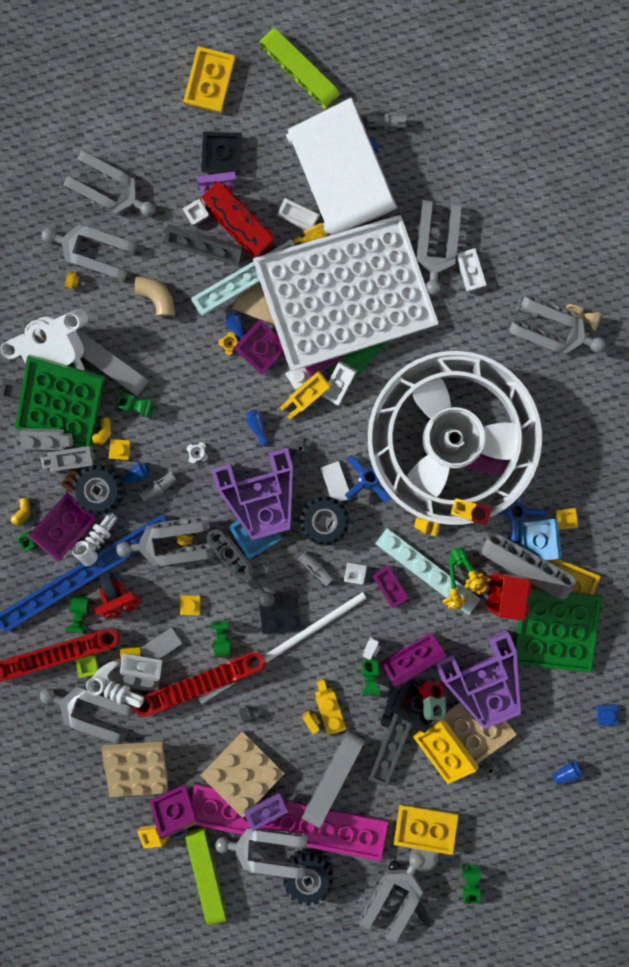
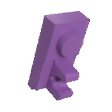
(209, 180)
(265, 811)

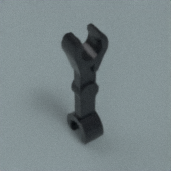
(385, 720)

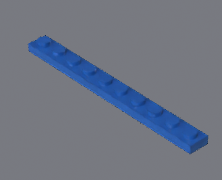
(69, 581)

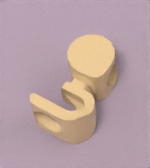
(590, 318)

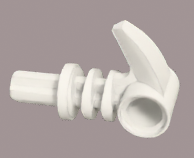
(85, 550)
(111, 689)

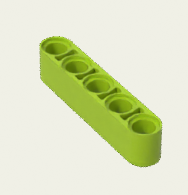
(299, 67)
(205, 876)

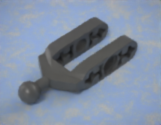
(265, 598)

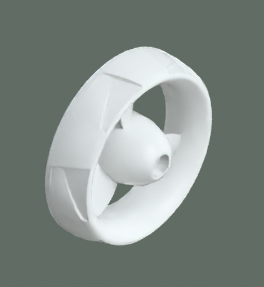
(504, 441)

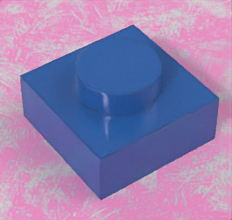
(607, 714)

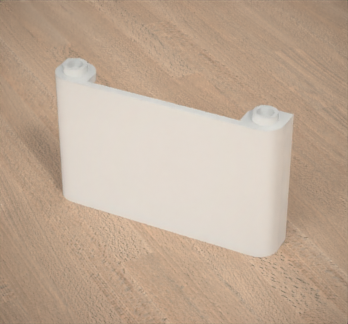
(341, 168)

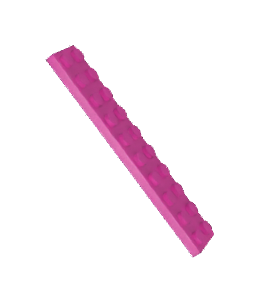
(339, 832)

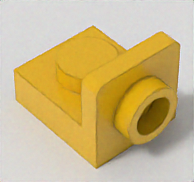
(150, 838)

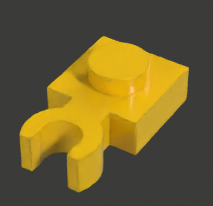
(313, 233)

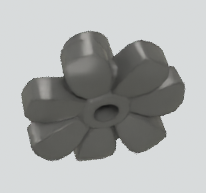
(300, 444)
(489, 768)

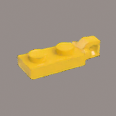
(329, 708)

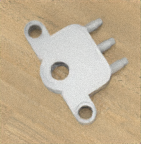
(61, 342)

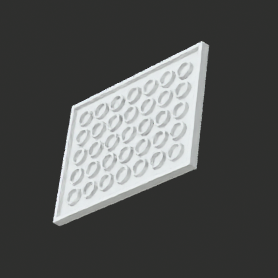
(345, 292)

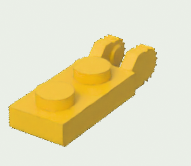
(307, 394)

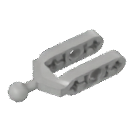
(127, 198)
(71, 241)
(434, 264)
(561, 315)
(172, 555)
(83, 724)
(244, 851)
(404, 879)

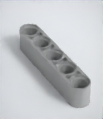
(112, 365)
(528, 565)
(333, 779)

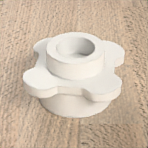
(201, 456)

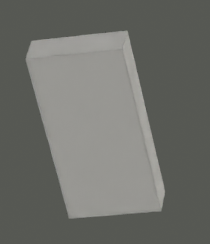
(161, 644)

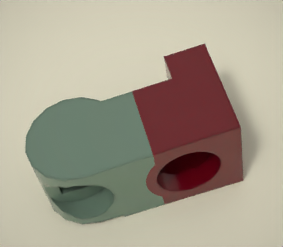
(433, 700)

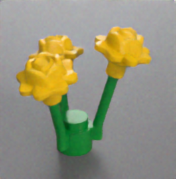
(476, 582)

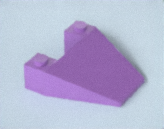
(262, 501)
(489, 686)

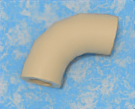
(158, 294)

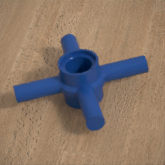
(363, 484)
(516, 520)

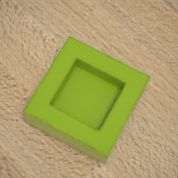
(87, 665)

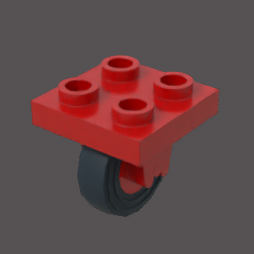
(115, 598)

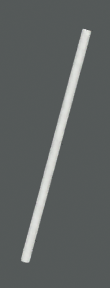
(297, 638)

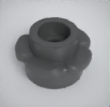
(246, 714)

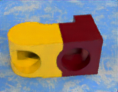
(471, 511)

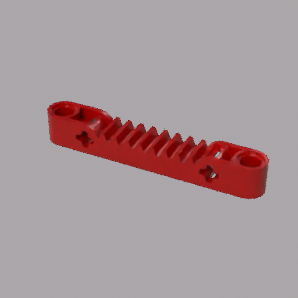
(57, 653)
(201, 684)

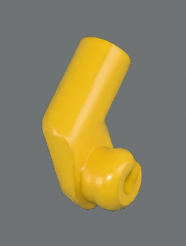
(104, 433)
(23, 514)

